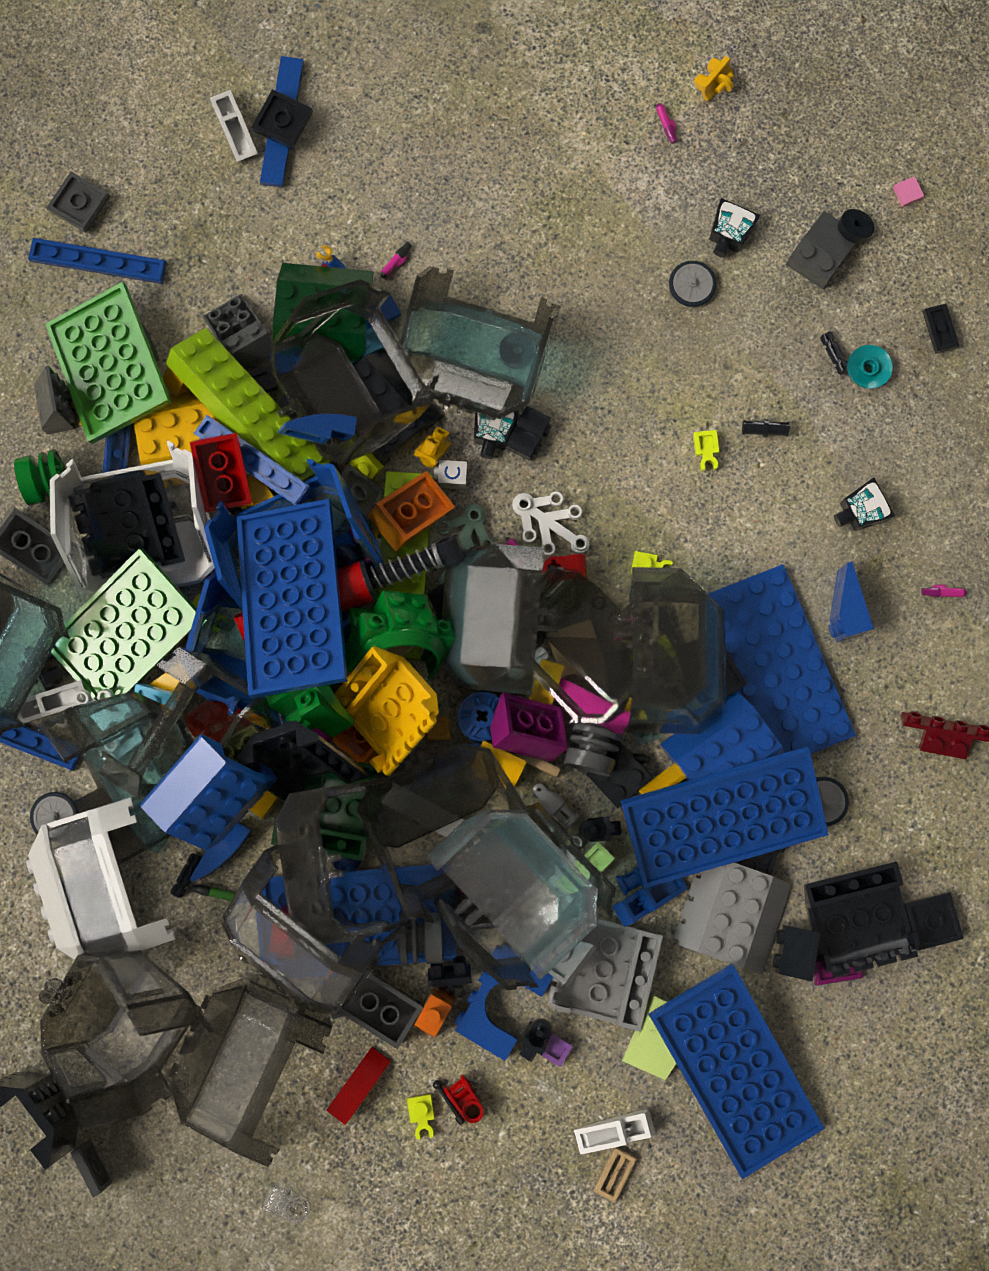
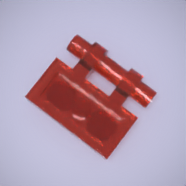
(205, 717)

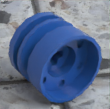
(468, 716)

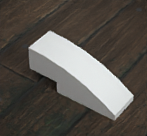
(233, 125)
(50, 701)
(615, 1131)

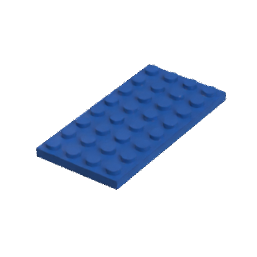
(291, 599)
(781, 662)
(725, 817)
(367, 898)
(736, 1071)

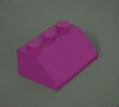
(528, 728)

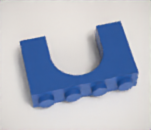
(478, 1027)

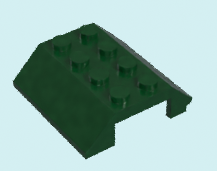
(304, 280)
(340, 822)

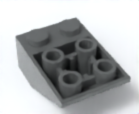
(240, 331)
(54, 403)

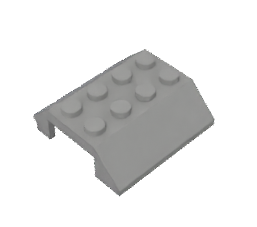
(733, 915)
(614, 979)

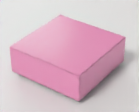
(908, 191)

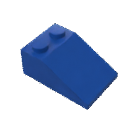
(848, 611)

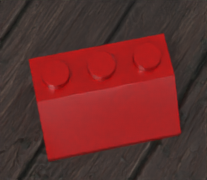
(220, 471)

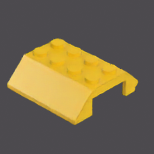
(172, 423)
(389, 706)

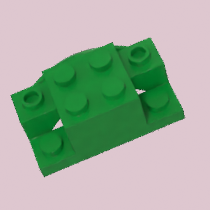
(395, 622)
(313, 709)

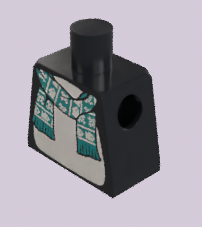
(731, 227)
(493, 433)
(864, 507)

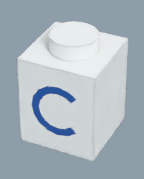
(451, 474)

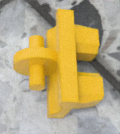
(717, 80)
(433, 447)

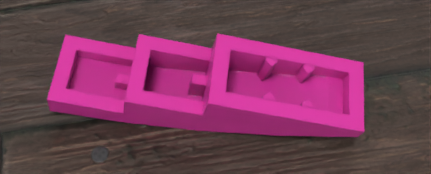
(594, 705)

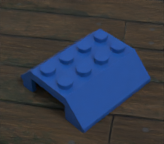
(727, 742)
(205, 794)

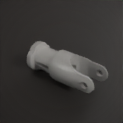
(554, 803)

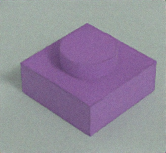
(557, 1050)

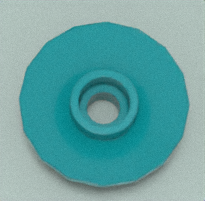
(876, 359)

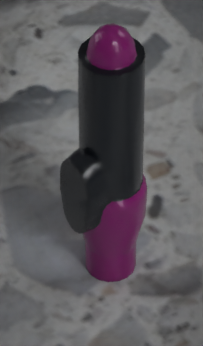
(362, 553)

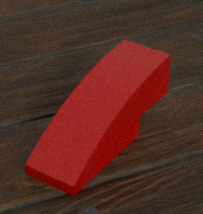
(358, 1085)

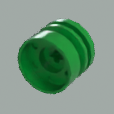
(35, 478)

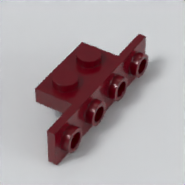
(945, 736)

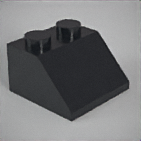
(796, 952)

